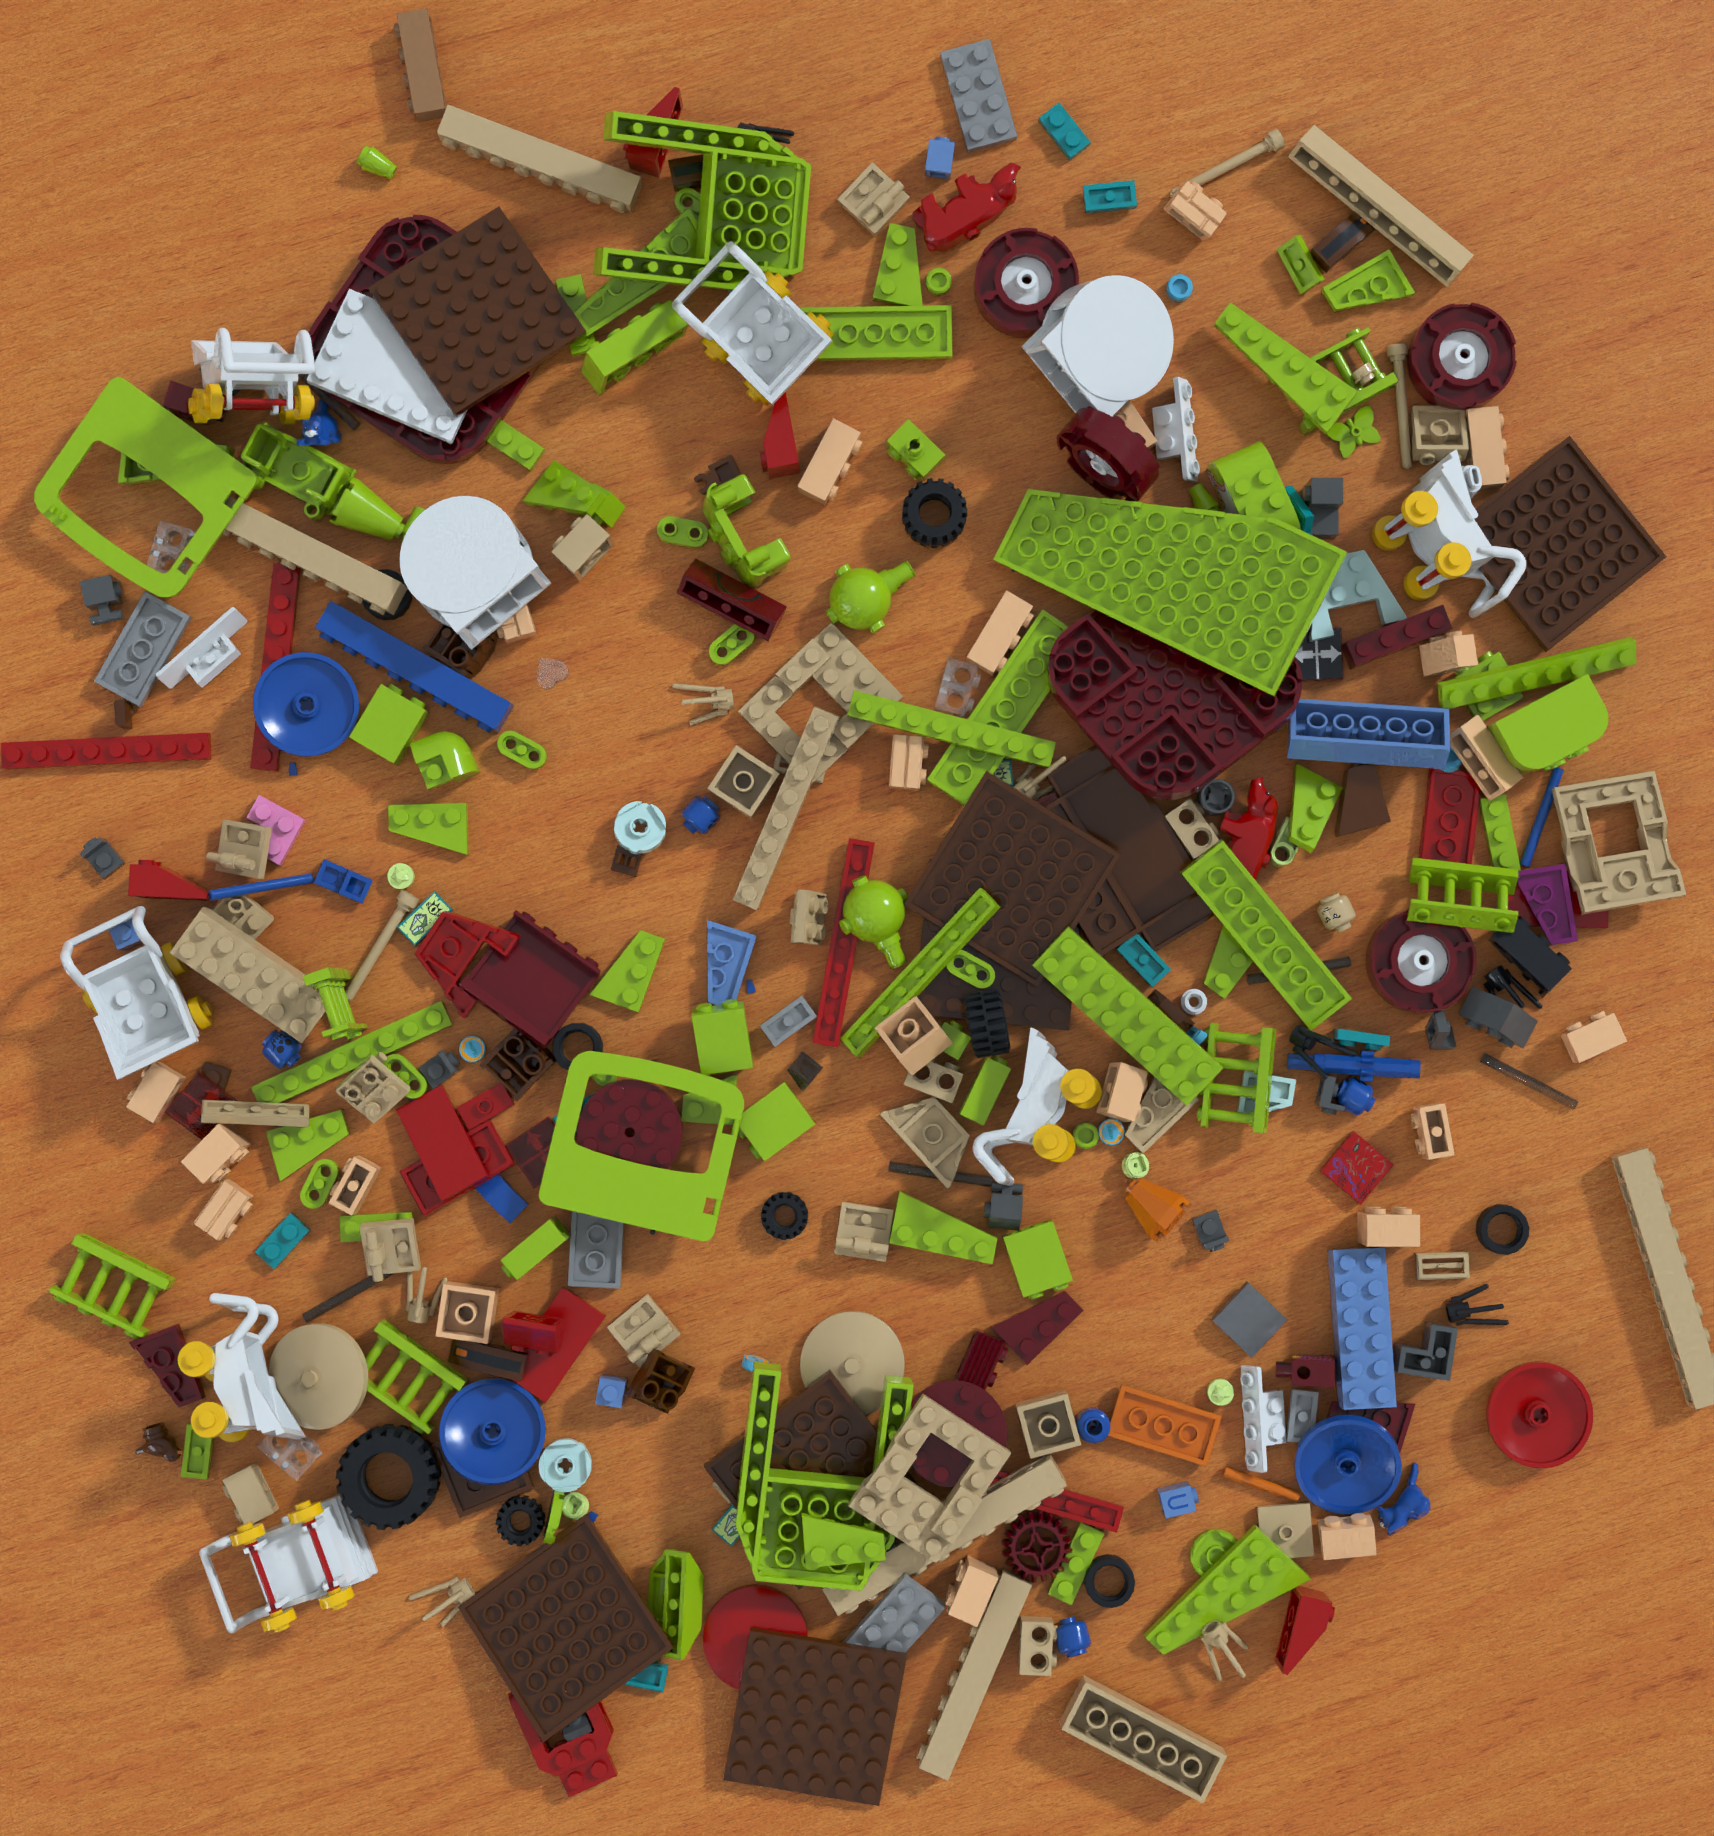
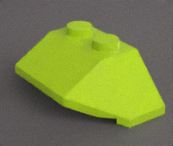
(677, 1599)

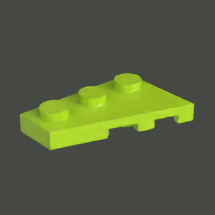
(432, 823)
(631, 973)
(839, 1544)

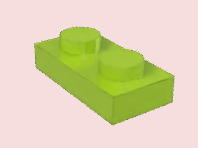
(1300, 264)
(516, 445)
(196, 1455)

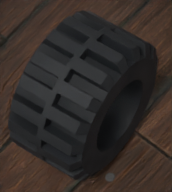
(934, 491)
(987, 1023)

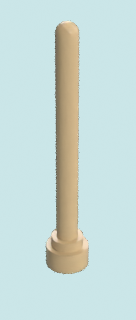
(1272, 142)
(1397, 355)
(405, 903)

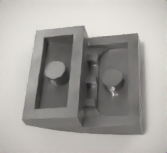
(1249, 1319)

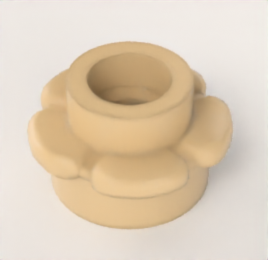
(1363, 374)

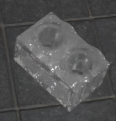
(162, 547)
(951, 686)
(286, 1455)

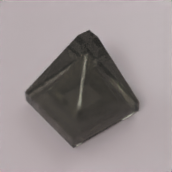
(804, 1070)

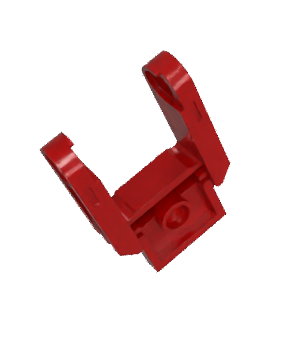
(579, 1761)

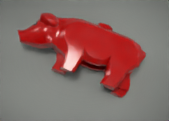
(968, 212)
(1254, 829)

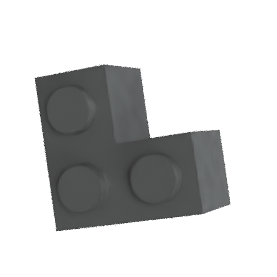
(1324, 499)
(1499, 1017)
(1434, 1356)

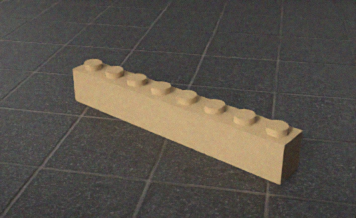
(540, 159)
(1380, 205)
(315, 559)
(786, 808)
(973, 1676)

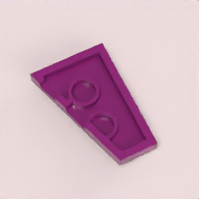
(1550, 901)

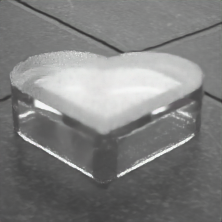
(550, 672)

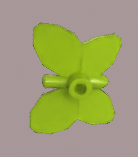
(1355, 433)

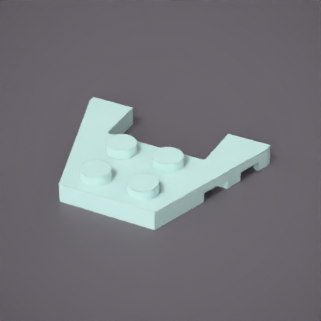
(1355, 584)

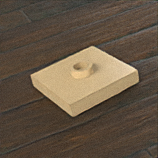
(1288, 1527)

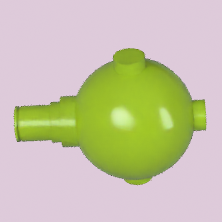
(863, 597)
(875, 915)

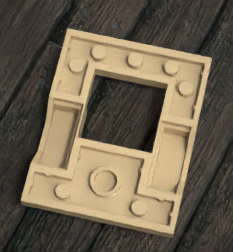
(838, 671)
(1625, 877)
(908, 1509)

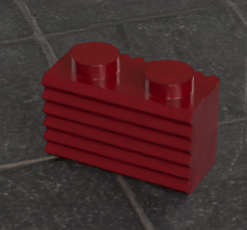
(981, 1359)

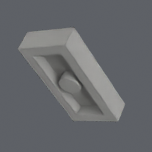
(788, 1021)
(1301, 1413)

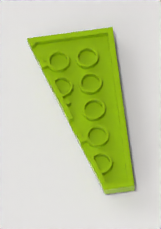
(1237, 1583)

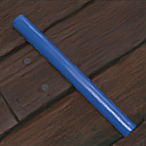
(1541, 818)
(260, 886)

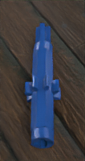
(1364, 1065)

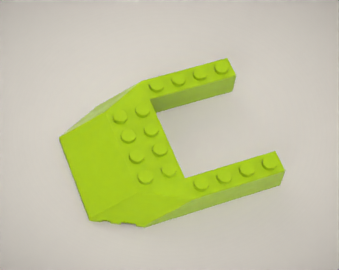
(748, 196)
(775, 1498)

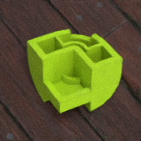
(443, 758)

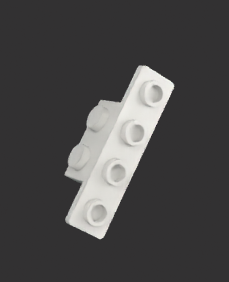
(1175, 430)
(207, 653)
(1262, 1418)

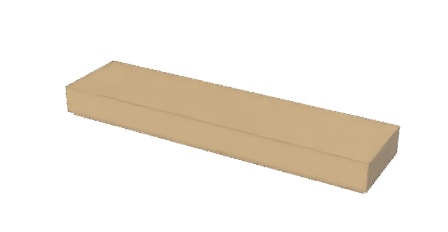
(255, 1113)

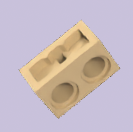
(1186, 832)
(931, 1083)
(1030, 1646)

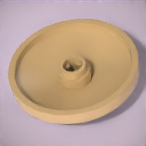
(858, 1353)
(319, 1375)

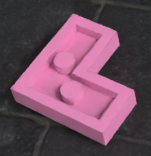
(284, 827)

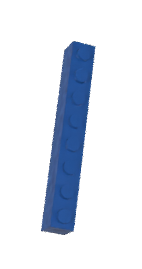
(414, 666)

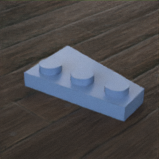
(727, 961)

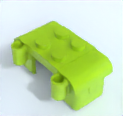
(296, 470)
(750, 566)

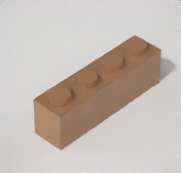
(422, 65)

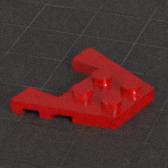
(452, 947)

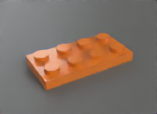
(1164, 1425)

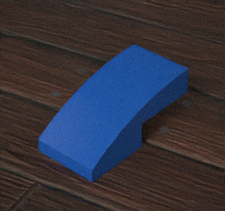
(343, 881)
(502, 1198)

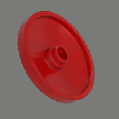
(1539, 1414)
(730, 1623)

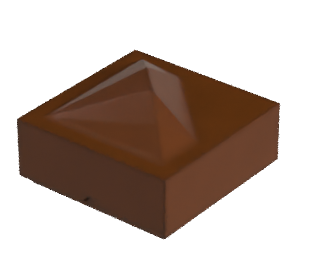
(123, 714)

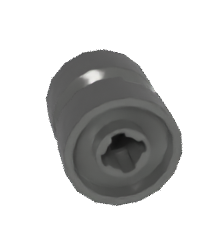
(1216, 797)

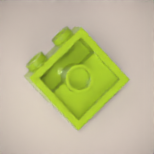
(1491, 706)

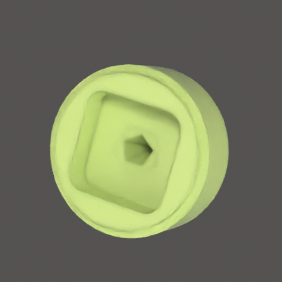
(401, 876)
(1135, 1165)
(1220, 1391)
(575, 1505)

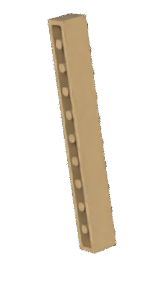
(1667, 1274)
(1000, 1504)

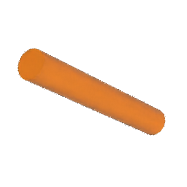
(1261, 1484)

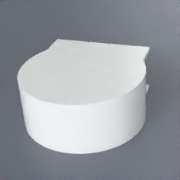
(1104, 343)
(469, 566)

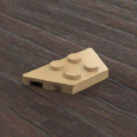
(931, 1135)

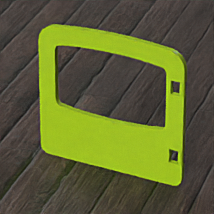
(168, 449)
(631, 1191)

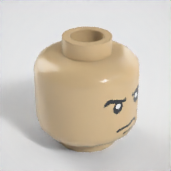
(1336, 912)

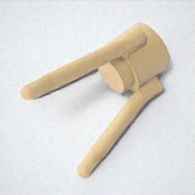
(720, 698)
(1030, 786)
(418, 1307)
(460, 1592)
(1215, 1635)

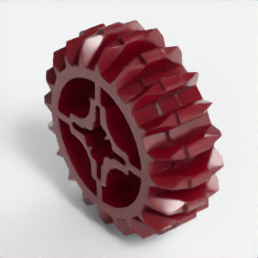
(1024, 1548)

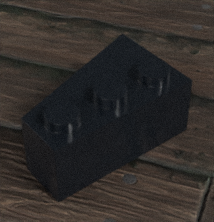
(1532, 956)

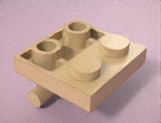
(873, 199)
(242, 849)
(244, 914)
(808, 917)
(373, 1088)
(863, 1231)
(390, 1247)
(643, 1329)

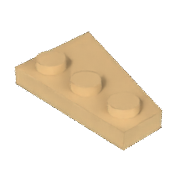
(1157, 1114)

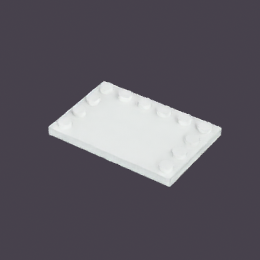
(375, 369)

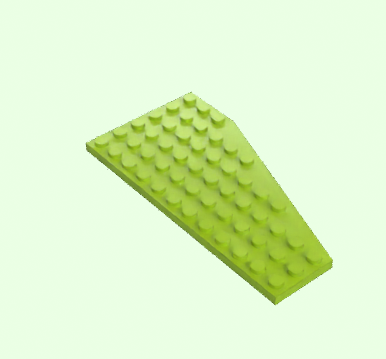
(1191, 577)

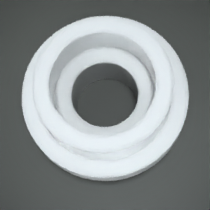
(1202, 1001)

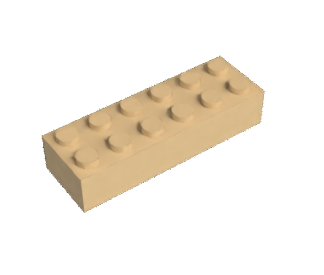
(250, 973)
(1142, 1738)

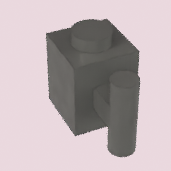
(102, 594)
(1004, 1209)

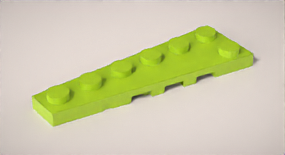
(621, 294)
(1301, 379)

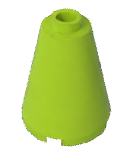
(366, 512)

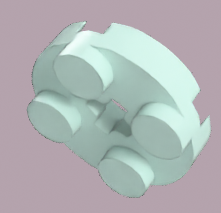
(644, 814)
(555, 1475)

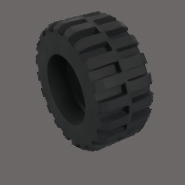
(360, 1497)

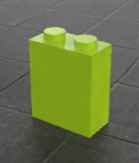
(390, 723)
(722, 1037)
(985, 1089)
(774, 1122)
(534, 1248)
(1037, 1259)

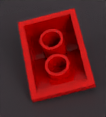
(650, 159)
(779, 444)
(153, 881)
(532, 1332)
(1303, 1625)

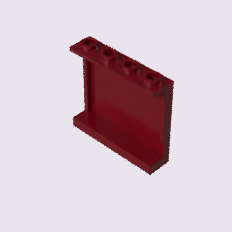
(535, 983)

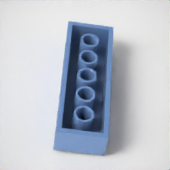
(1369, 734)
(1361, 1328)

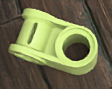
(1281, 841)

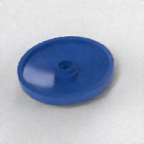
(305, 704)
(492, 1431)
(1347, 1464)

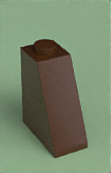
(1360, 800)

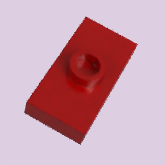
(485, 1106)

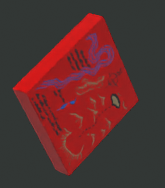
(1356, 1167)

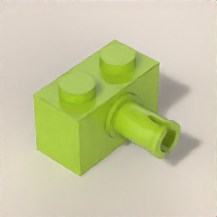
(914, 451)

